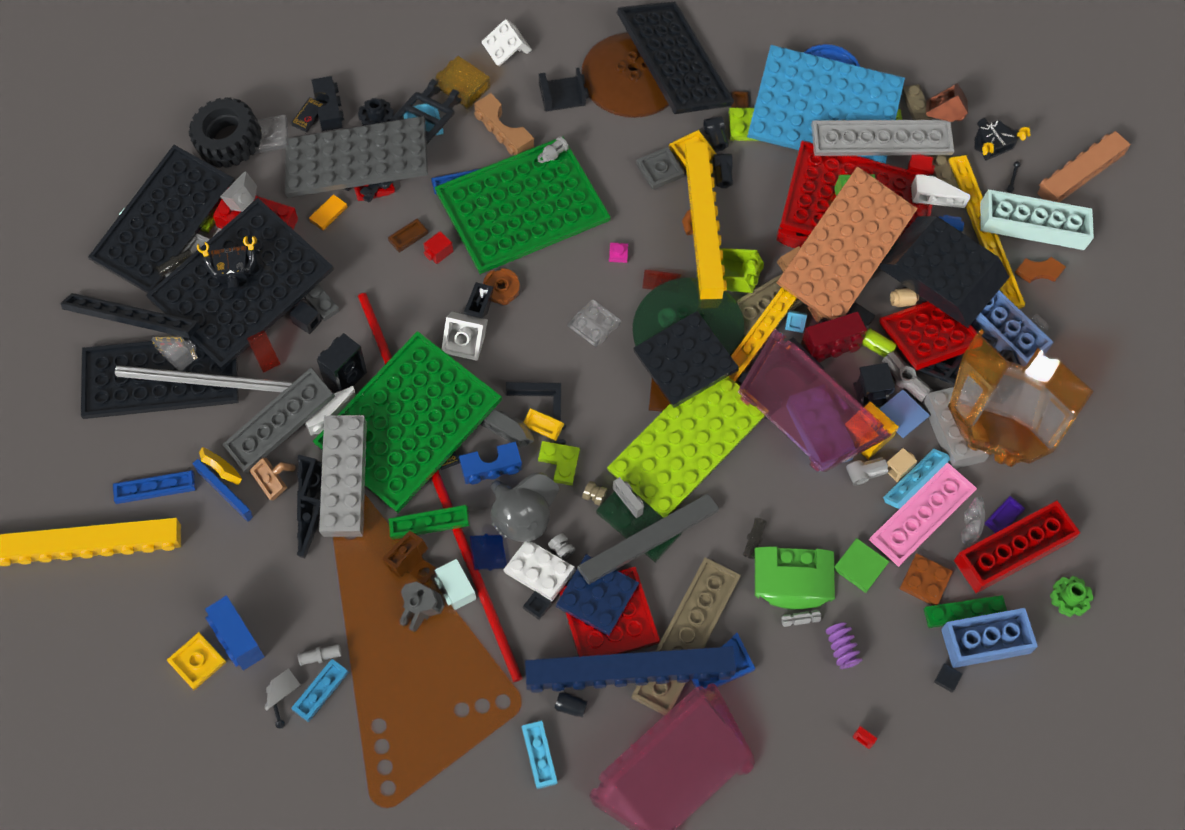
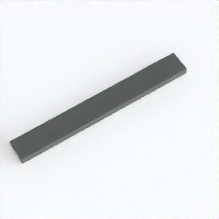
(647, 539)

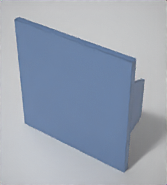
(904, 413)

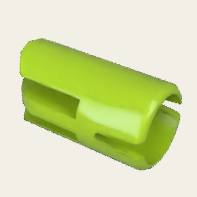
(878, 343)

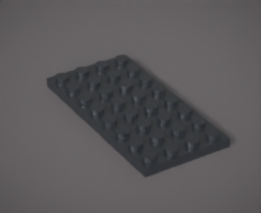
(675, 57)
(161, 218)
(109, 395)

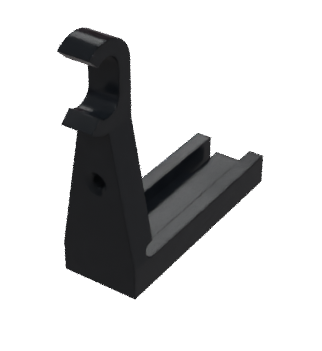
(539, 389)

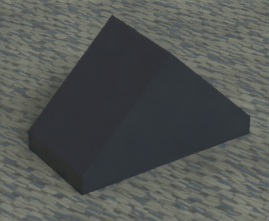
(479, 300)

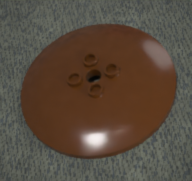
(614, 85)

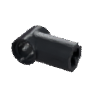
(715, 129)
(723, 165)

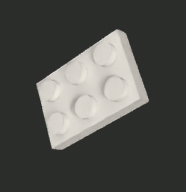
(539, 570)

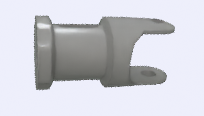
(552, 151)

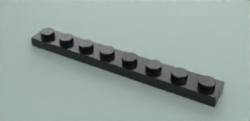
(130, 315)

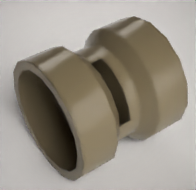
(595, 493)

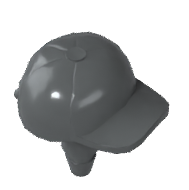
(524, 510)

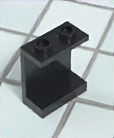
(563, 92)

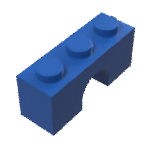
(476, 470)

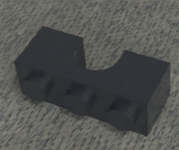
(329, 114)

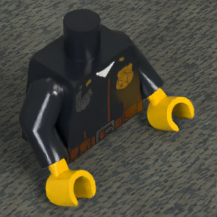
(231, 264)

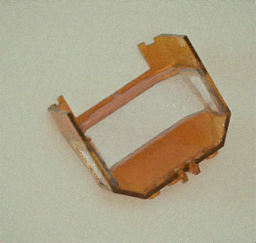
(1013, 407)

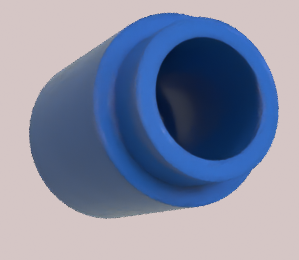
(953, 221)

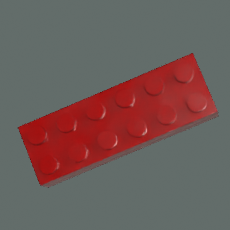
(1016, 546)

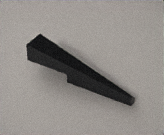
(308, 501)

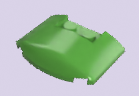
(794, 577)

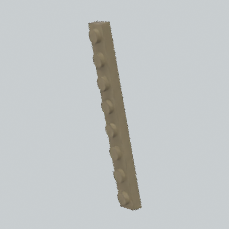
(917, 107)

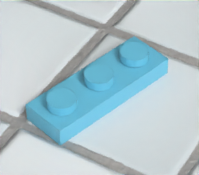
(539, 754)

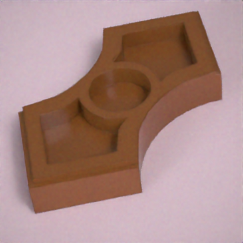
(1047, 269)

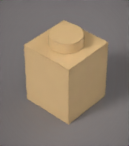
(901, 464)

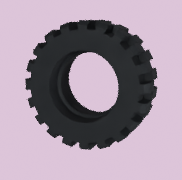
(217, 116)

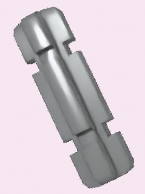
(801, 618)

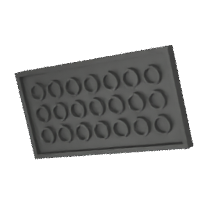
(356, 157)

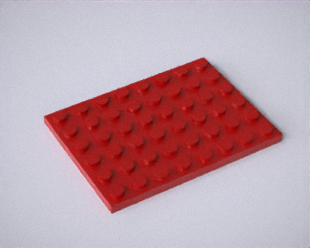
(814, 184)

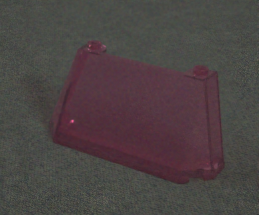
(809, 405)
(675, 765)

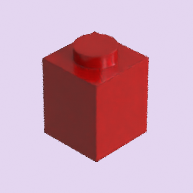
(921, 164)
(438, 247)

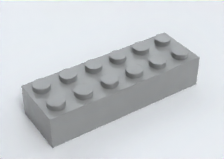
(343, 476)

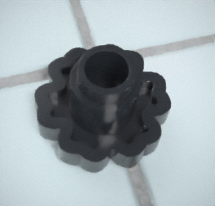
(375, 112)

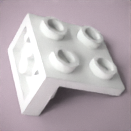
(504, 42)

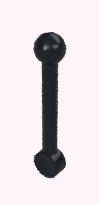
(1010, 188)
(279, 723)

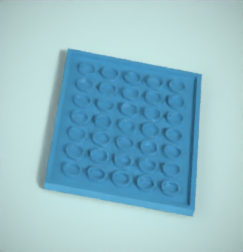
(813, 88)

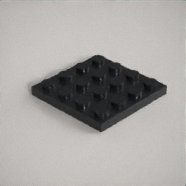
(685, 359)

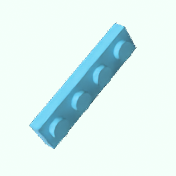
(916, 478)

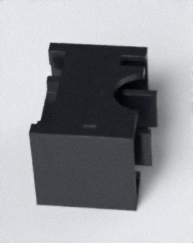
(874, 384)

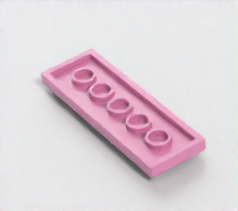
(923, 514)

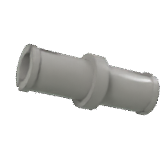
(319, 654)

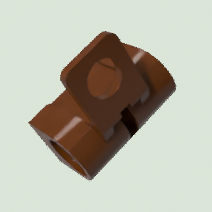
(407, 557)

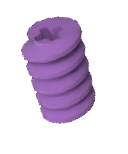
(843, 646)

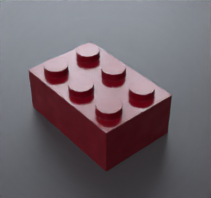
(834, 337)

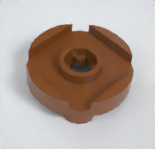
(511, 282)

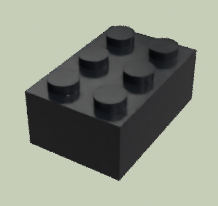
(342, 364)

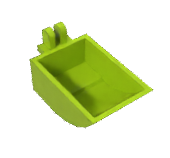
(741, 269)

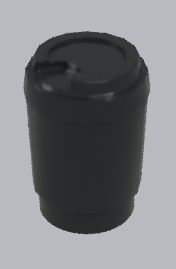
(570, 704)

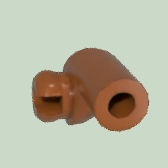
(687, 223)

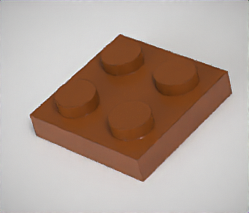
(926, 580)

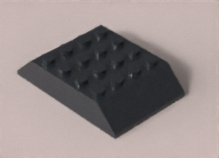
(945, 268)

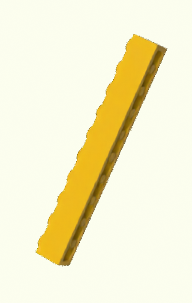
(704, 221)
(90, 541)

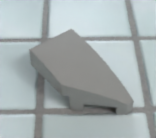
(280, 688)

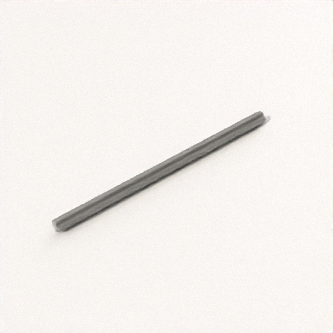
(201, 379)

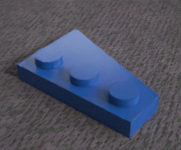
(742, 662)

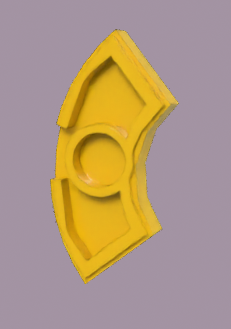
(220, 465)

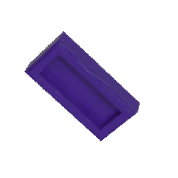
(1004, 515)

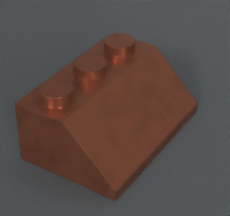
(948, 104)

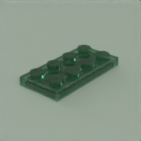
(622, 519)

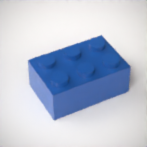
(233, 633)

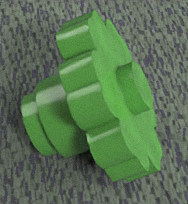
(1071, 596)

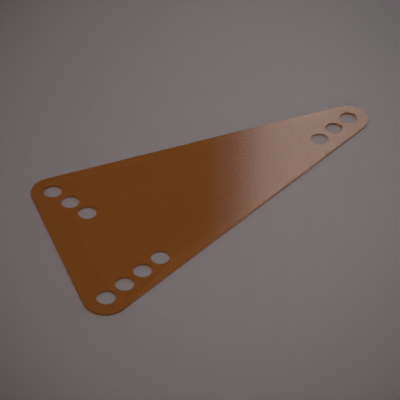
(411, 675)

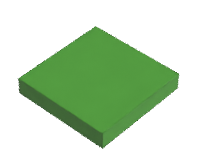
(861, 565)

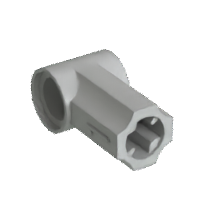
(862, 471)

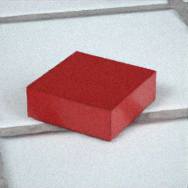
(864, 737)

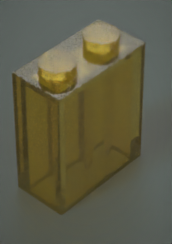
(465, 79)

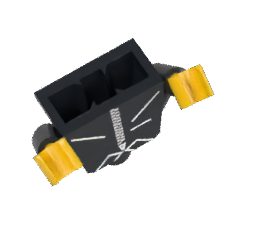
(997, 138)

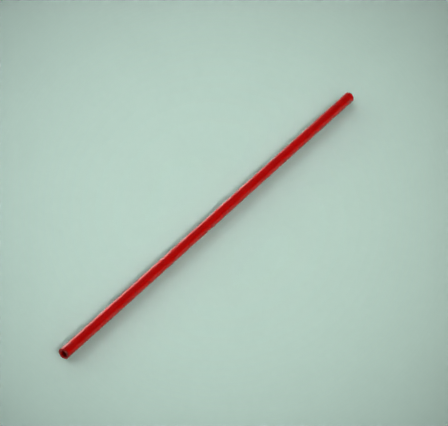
(458, 532)

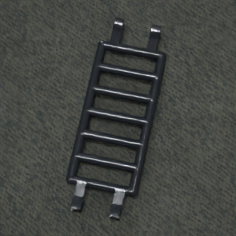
(425, 97)

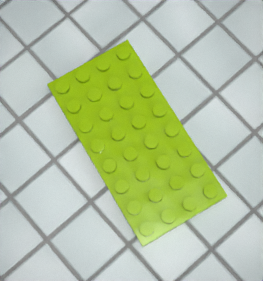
(685, 445)

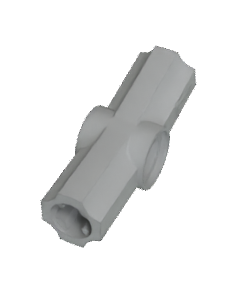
(899, 369)

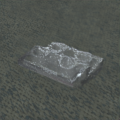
(594, 323)
(975, 519)

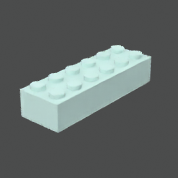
(1036, 219)

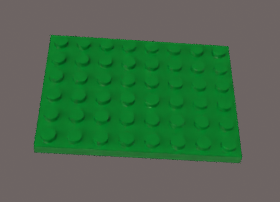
(521, 206)
(416, 418)

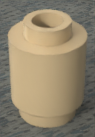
(903, 297)

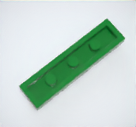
(429, 521)
(940, 614)

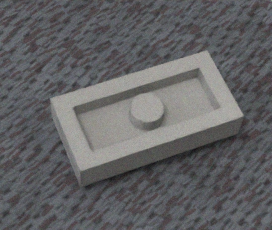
(625, 493)

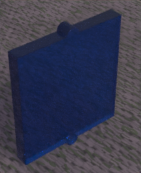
(488, 552)

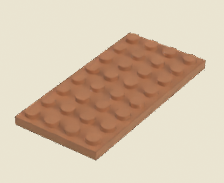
(847, 245)

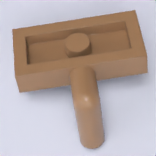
(269, 477)

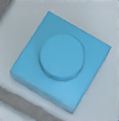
(795, 321)

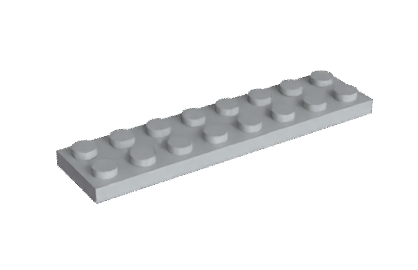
(882, 137)

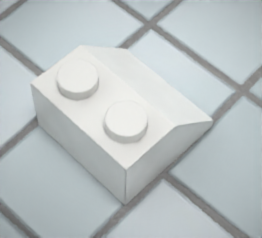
(464, 335)

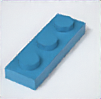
(320, 690)

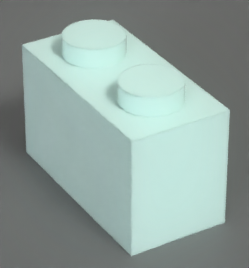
(455, 584)

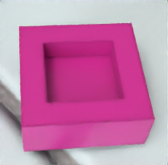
(618, 252)

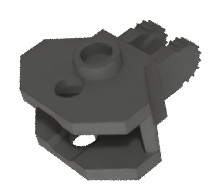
(421, 602)

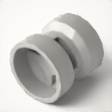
(561, 546)

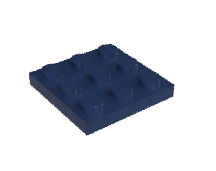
(599, 602)

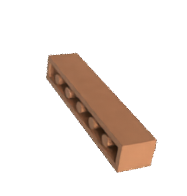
(1084, 168)

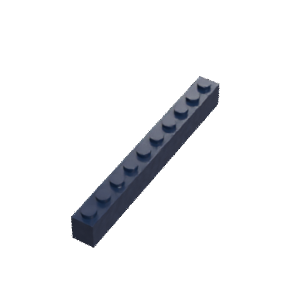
(630, 668)

